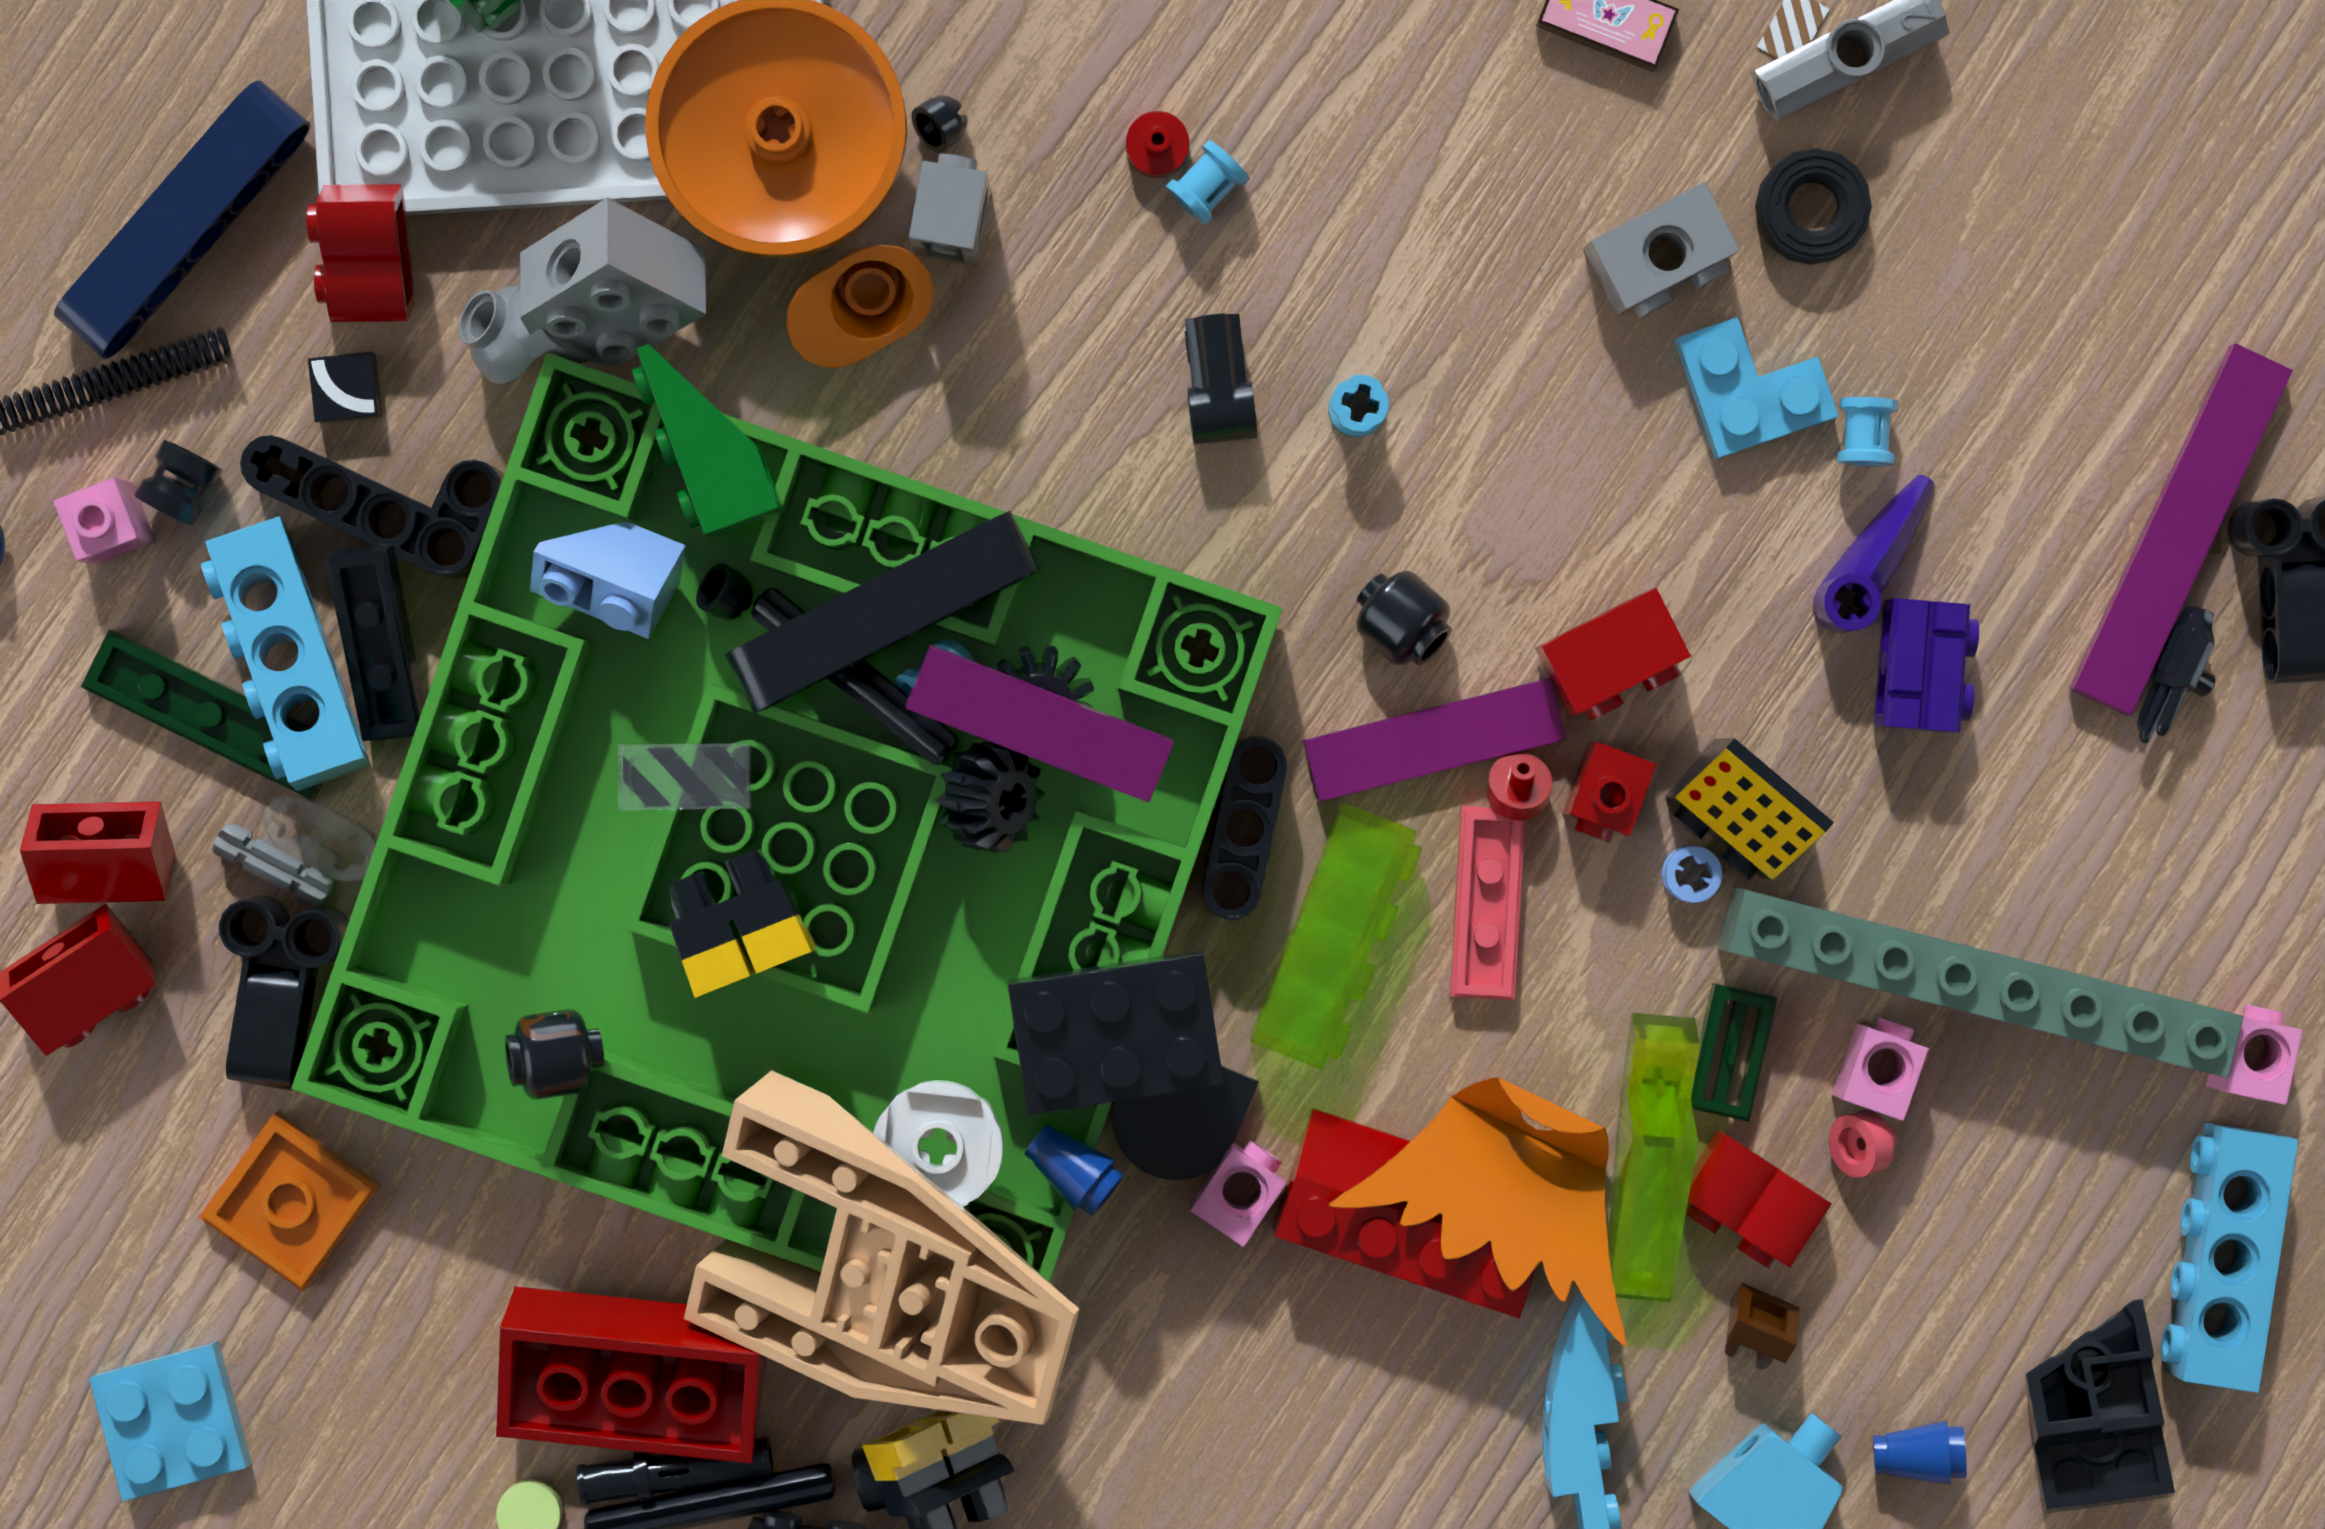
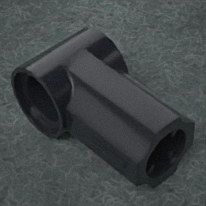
(1219, 396)

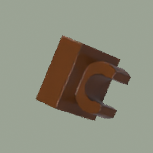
(1762, 1325)

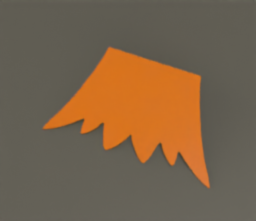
(1509, 1185)

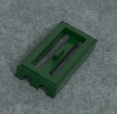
(1755, 1057)

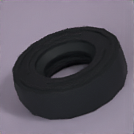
(1852, 206)

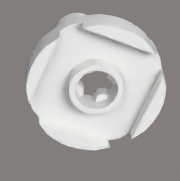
(967, 1122)

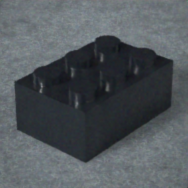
(1115, 1032)

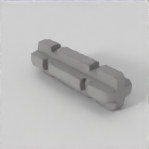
(272, 865)

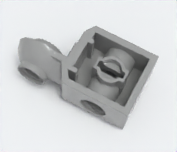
(588, 295)

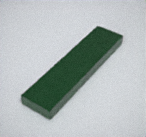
(185, 703)

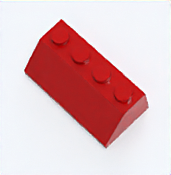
(1339, 1156)
(624, 1377)

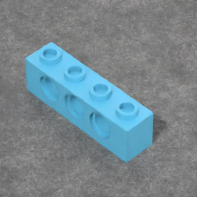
(269, 555)
(2247, 1288)

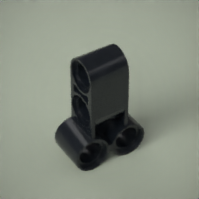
(2289, 586)
(274, 989)

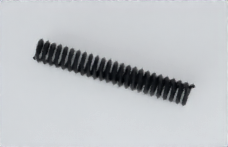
(87, 382)

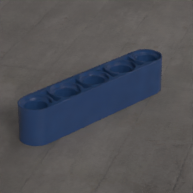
(182, 219)

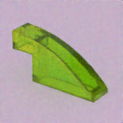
(1653, 1155)

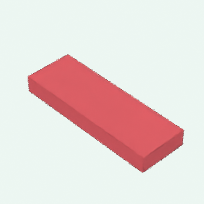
(1486, 905)

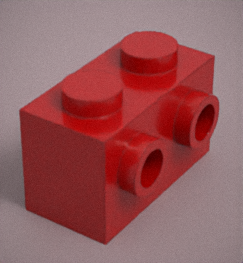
(1613, 654)
(98, 852)
(76, 981)

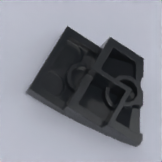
(2100, 1418)

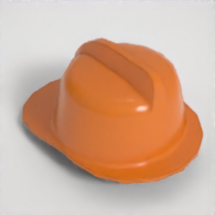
(859, 305)

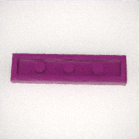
(1039, 723)
(1434, 739)

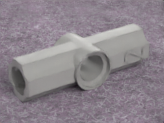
(1817, 71)

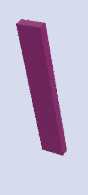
(2180, 529)

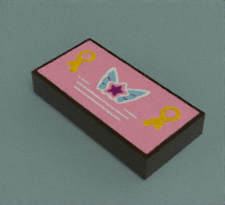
(1620, 28)

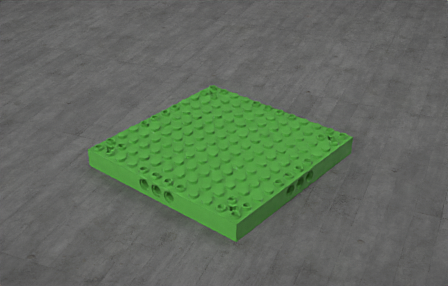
(529, 893)

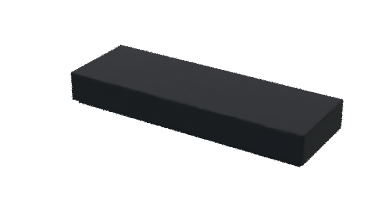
(376, 641)

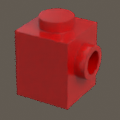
(1608, 791)

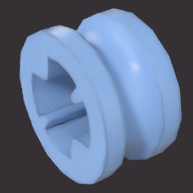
(1698, 856)

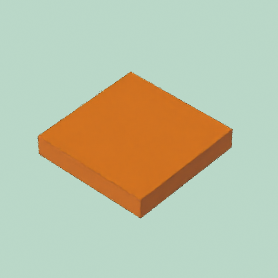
(290, 1201)

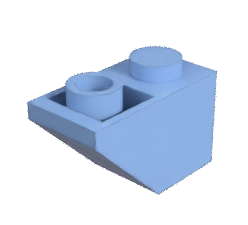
(610, 574)

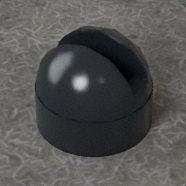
(939, 122)
(724, 592)

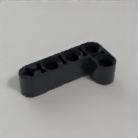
(369, 498)

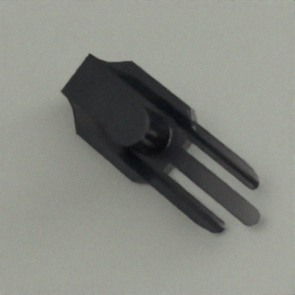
(2179, 672)

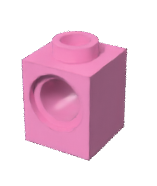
(104, 521)
(2274, 1075)
(1895, 1093)
(1232, 1219)

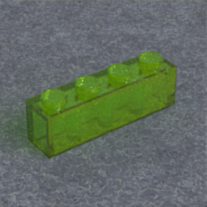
(1333, 936)

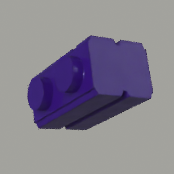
(1925, 665)

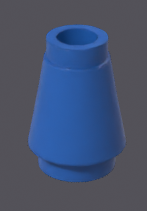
(1074, 1169)
(1922, 1453)

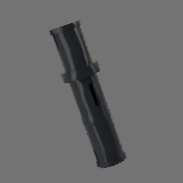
(662, 1473)

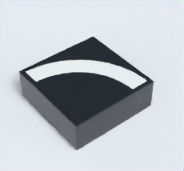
(345, 387)

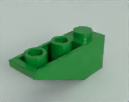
(719, 463)

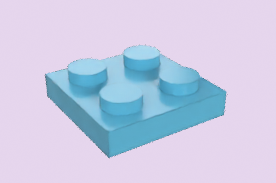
(170, 1421)

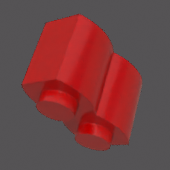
(363, 252)
(1754, 1201)

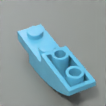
(1578, 1395)

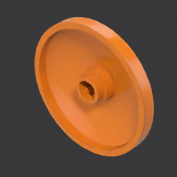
(776, 127)

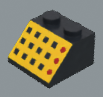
(1746, 810)

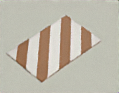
(1792, 26)

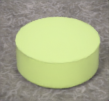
(530, 1506)

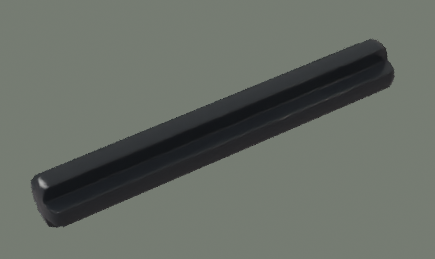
(869, 689)
(719, 1501)

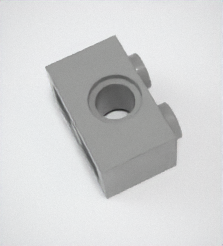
(950, 210)
(1690, 224)

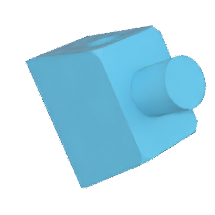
(1773, 1480)

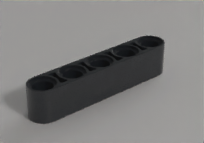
(882, 612)

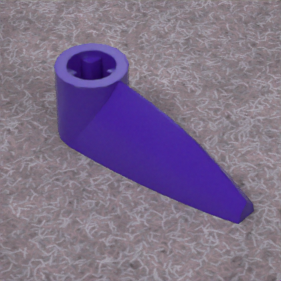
(1872, 560)

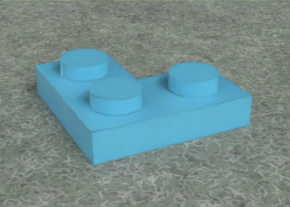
(1739, 405)

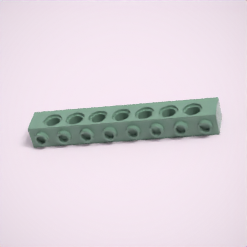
(1980, 982)

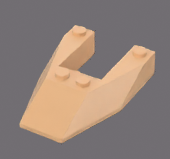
(912, 1286)

